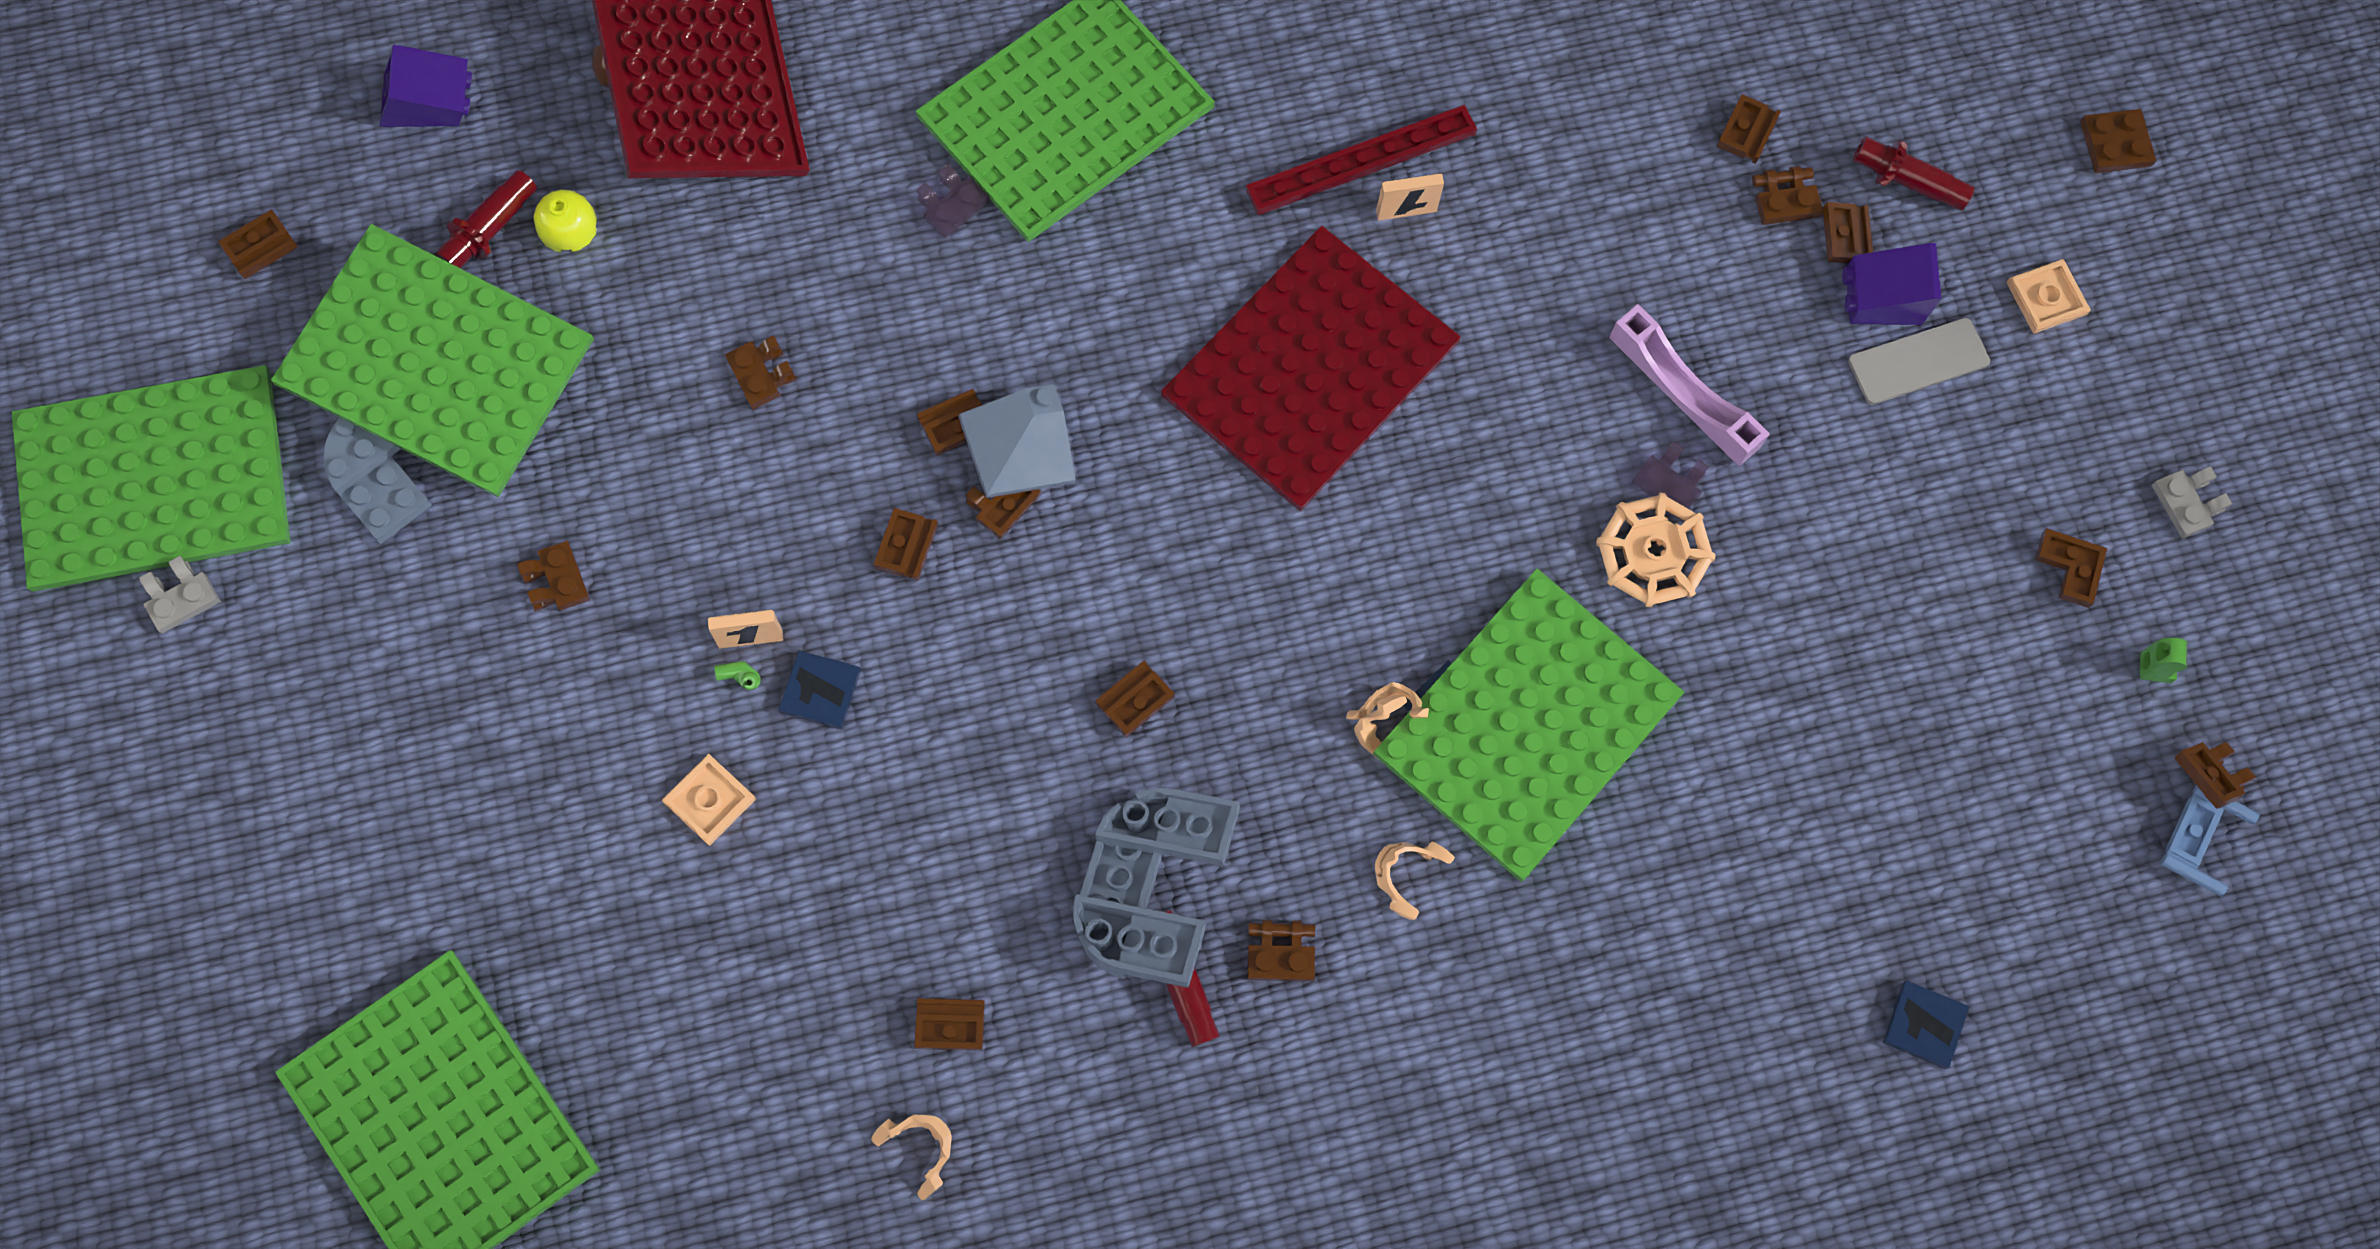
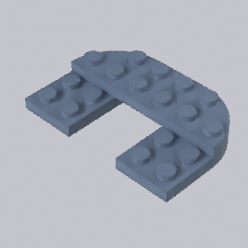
(371, 480)
(1115, 894)

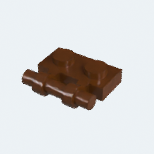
(1787, 204)
(1281, 962)

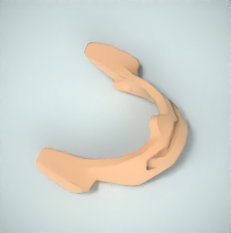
(1387, 691)
(1366, 730)
(1389, 857)
(938, 1130)

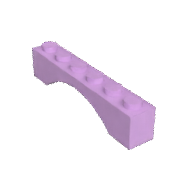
(1650, 350)

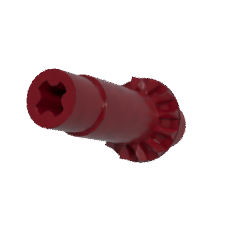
(1897, 165)
(471, 236)
(1193, 1010)

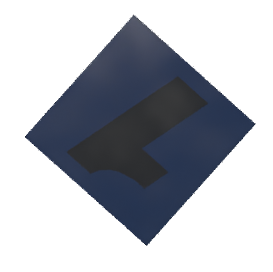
(820, 690)
(1926, 1024)

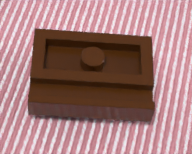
(1748, 128)
(1846, 231)
(258, 244)
(943, 424)
(905, 544)
(1135, 698)
(949, 1024)

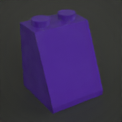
(424, 89)
(1893, 286)

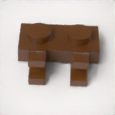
(753, 375)
(1002, 511)
(562, 574)
(2210, 776)

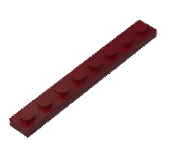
(1361, 160)

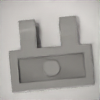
(2183, 503)
(181, 602)

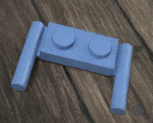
(2193, 836)

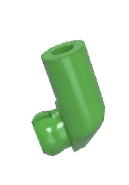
(741, 672)

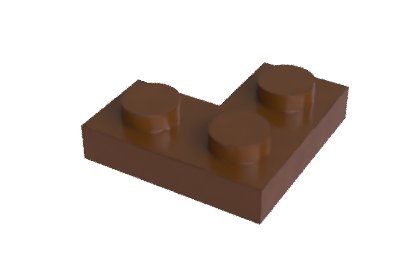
(2081, 563)

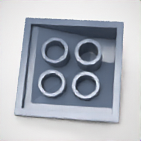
(1020, 442)

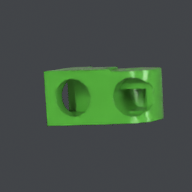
(2166, 659)

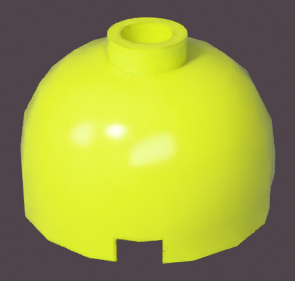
(565, 221)

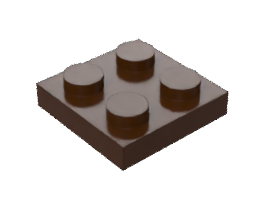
(2118, 141)

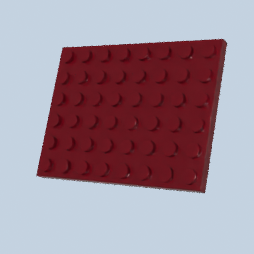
(700, 88)
(1310, 367)

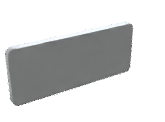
(1919, 361)

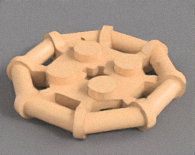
(1647, 565)

